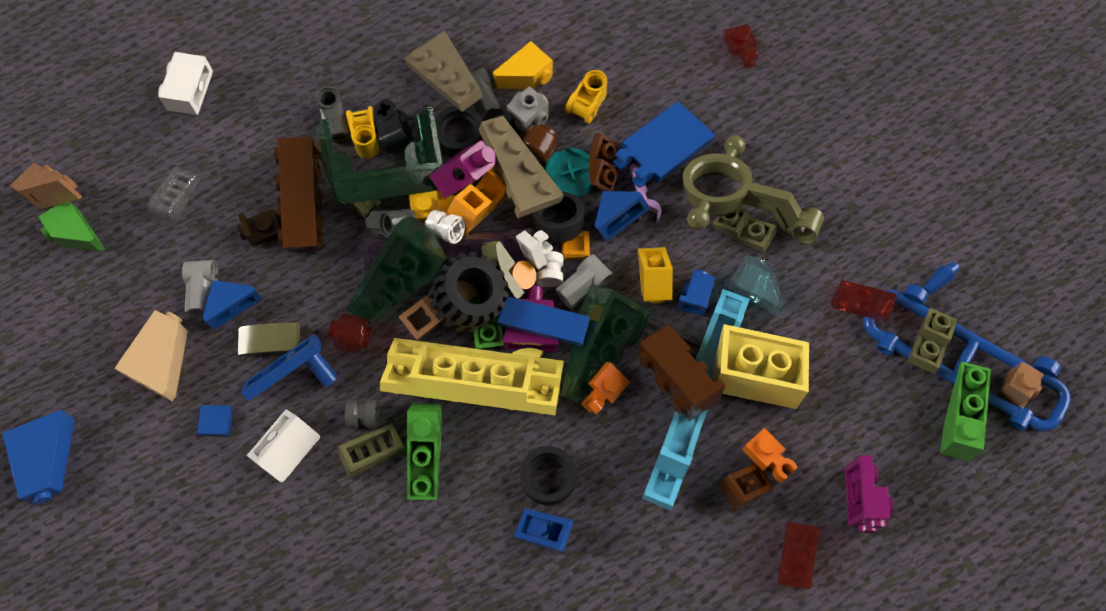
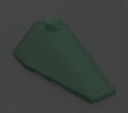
(401, 268)
(611, 326)

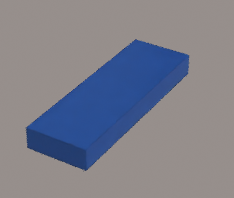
(544, 321)

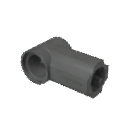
(487, 106)
(334, 113)
(384, 221)

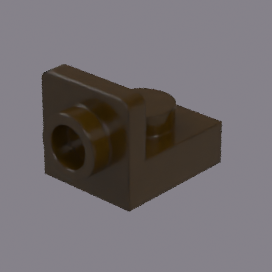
(259, 228)

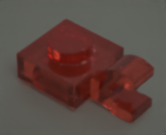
(742, 42)

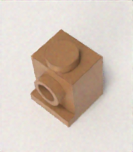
(1021, 385)

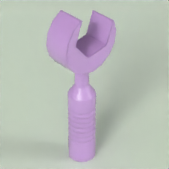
(654, 206)

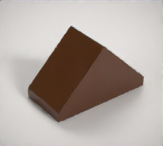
(744, 486)

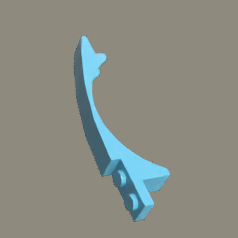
(682, 435)

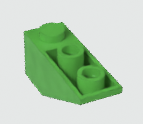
(967, 413)
(423, 450)

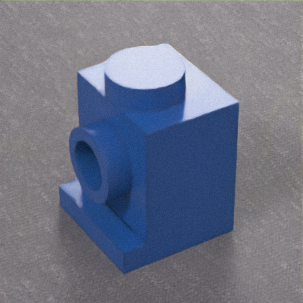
(696, 293)

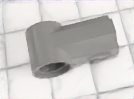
(198, 280)
(577, 286)

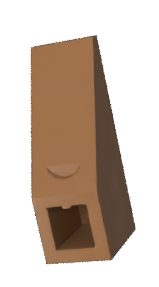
(45, 187)
(421, 318)

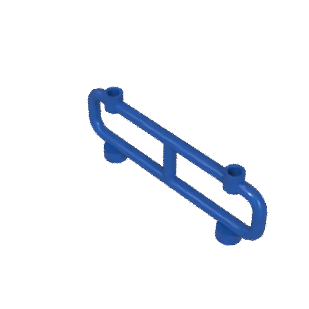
(1021, 417)

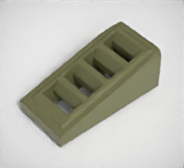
(354, 469)

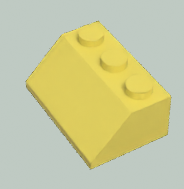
(762, 366)

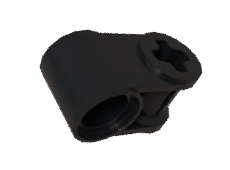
(392, 126)

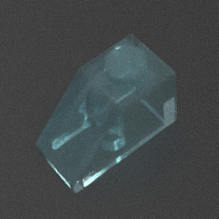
(757, 283)

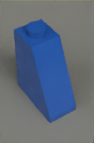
(39, 456)

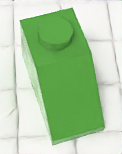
(69, 228)

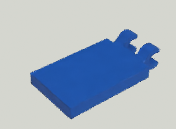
(663, 144)

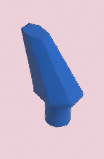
(941, 277)

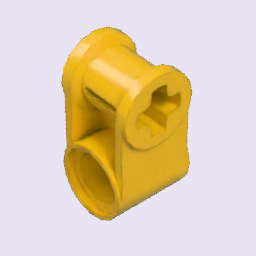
(587, 100)
(363, 129)

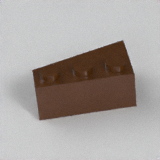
(679, 373)

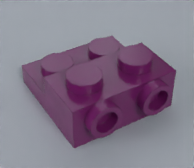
(866, 505)

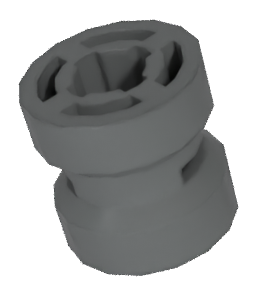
(362, 414)

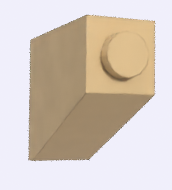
(156, 355)

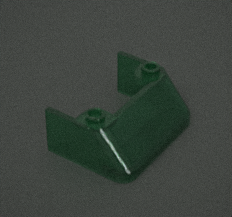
(420, 161)

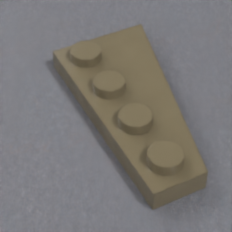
(445, 71)
(523, 174)

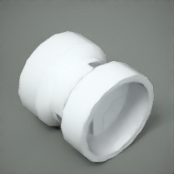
(446, 226)
(550, 274)

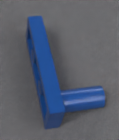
(305, 352)

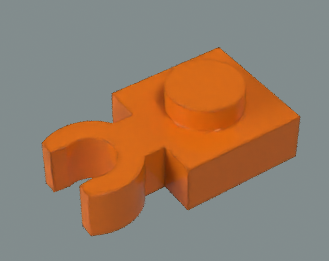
(767, 452)

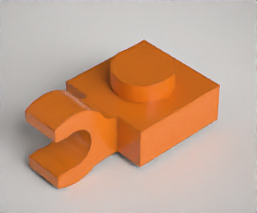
(607, 386)

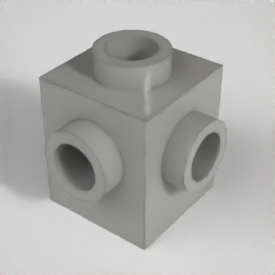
(528, 109)

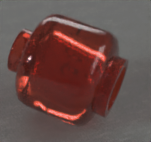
(350, 333)

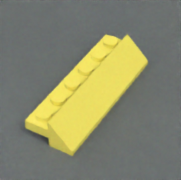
(472, 376)

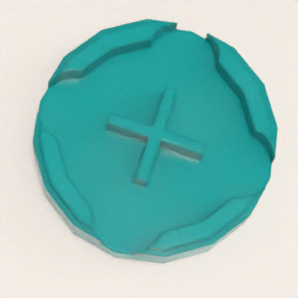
(570, 171)

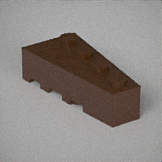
(299, 194)

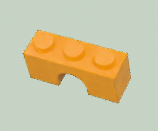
(478, 202)

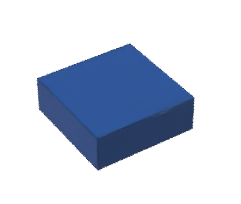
(215, 420)

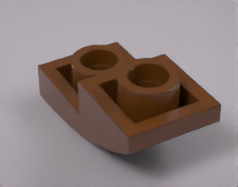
(601, 159)

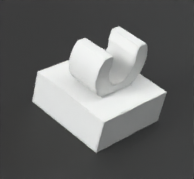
(533, 248)

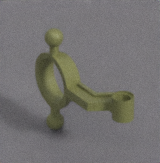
(802, 224)

